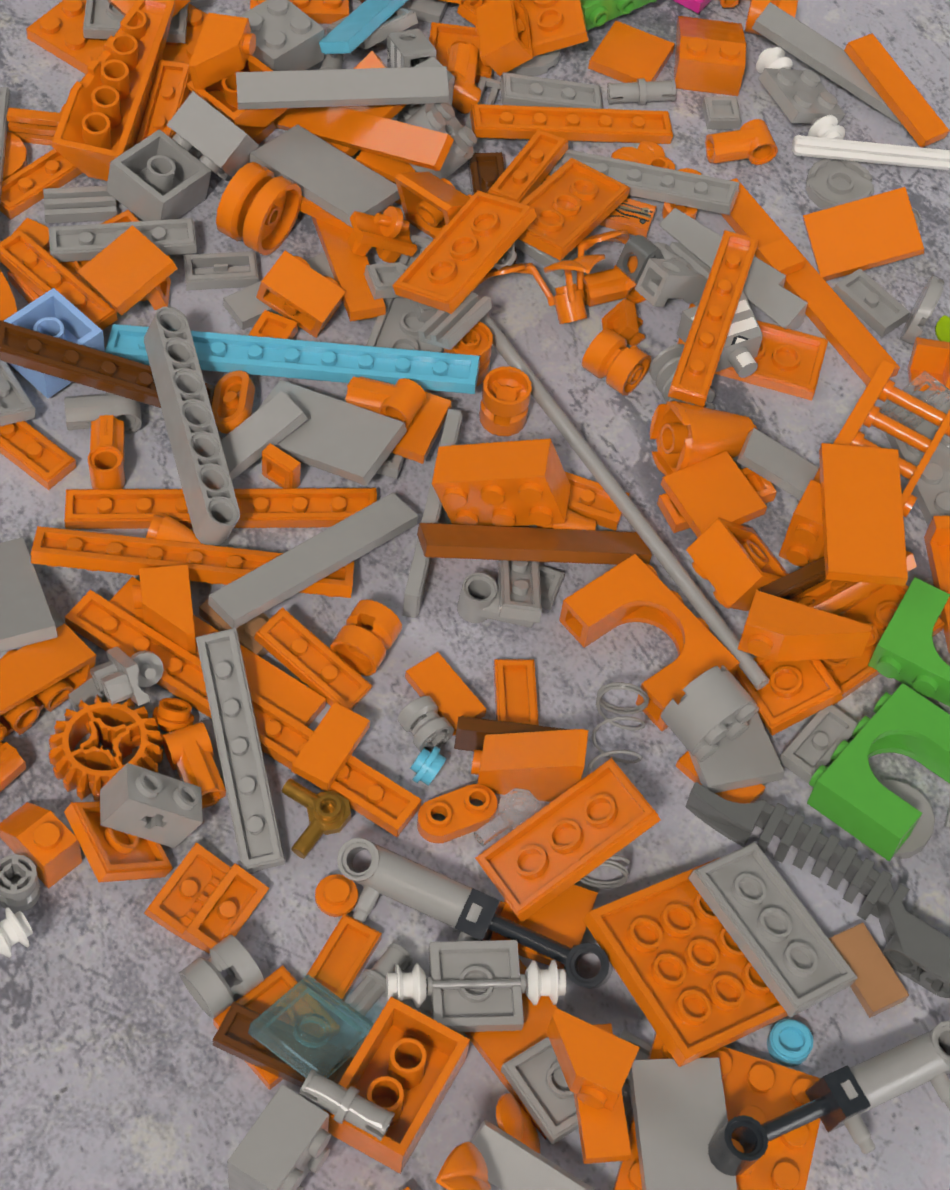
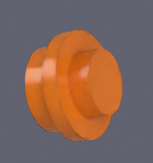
(173, 714)
(336, 895)

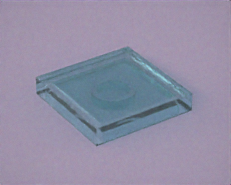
(311, 1028)

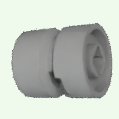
(207, 984)

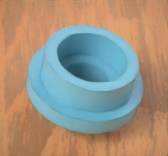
(427, 765)

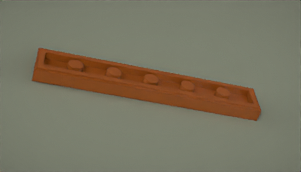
(530, 544)

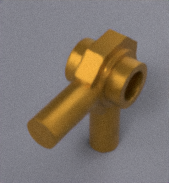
(326, 813)

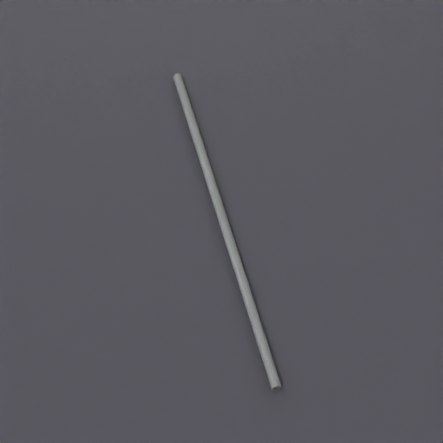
(629, 510)

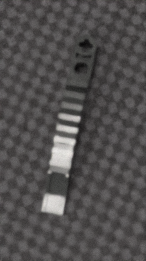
(911, 944)

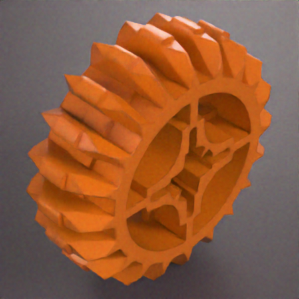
(117, 728)

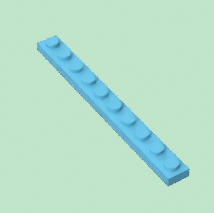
(312, 359)

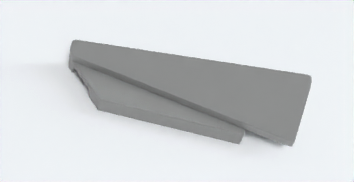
(763, 283)

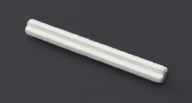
(871, 152)

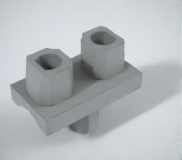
(123, 675)

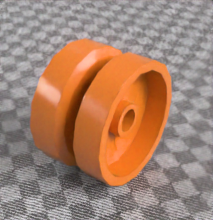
(258, 208)

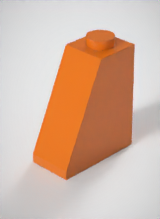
(533, 761)

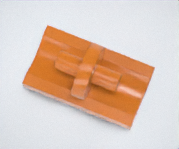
(384, 231)

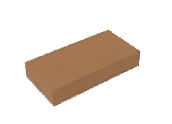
(877, 983)

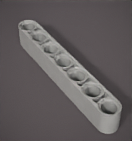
(191, 427)

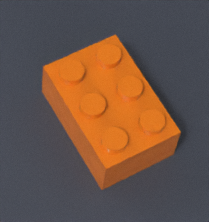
(502, 483)
(406, 1070)

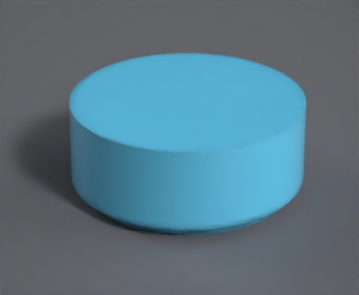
(789, 1042)

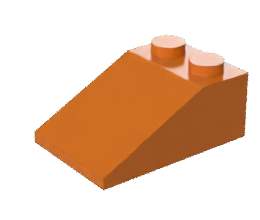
(709, 56)

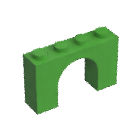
(907, 644)
(850, 791)

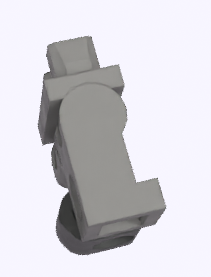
(664, 271)

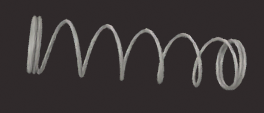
(620, 710)

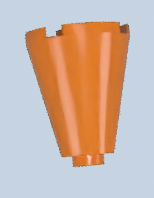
(695, 433)

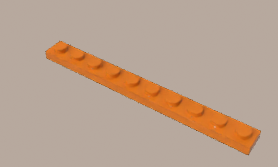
(279, 733)

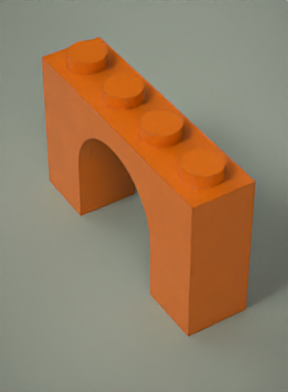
(637, 595)

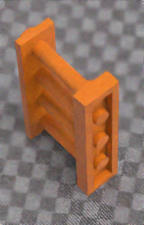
(868, 414)

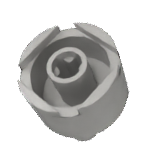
(441, 118)
(709, 712)

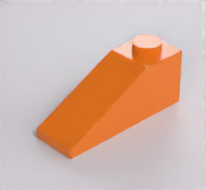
(798, 632)

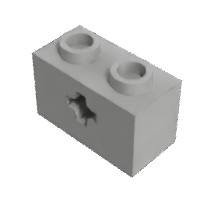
(150, 805)

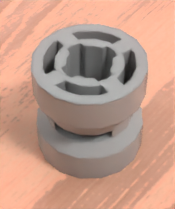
(425, 724)
(19, 893)

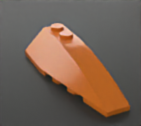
(111, 99)

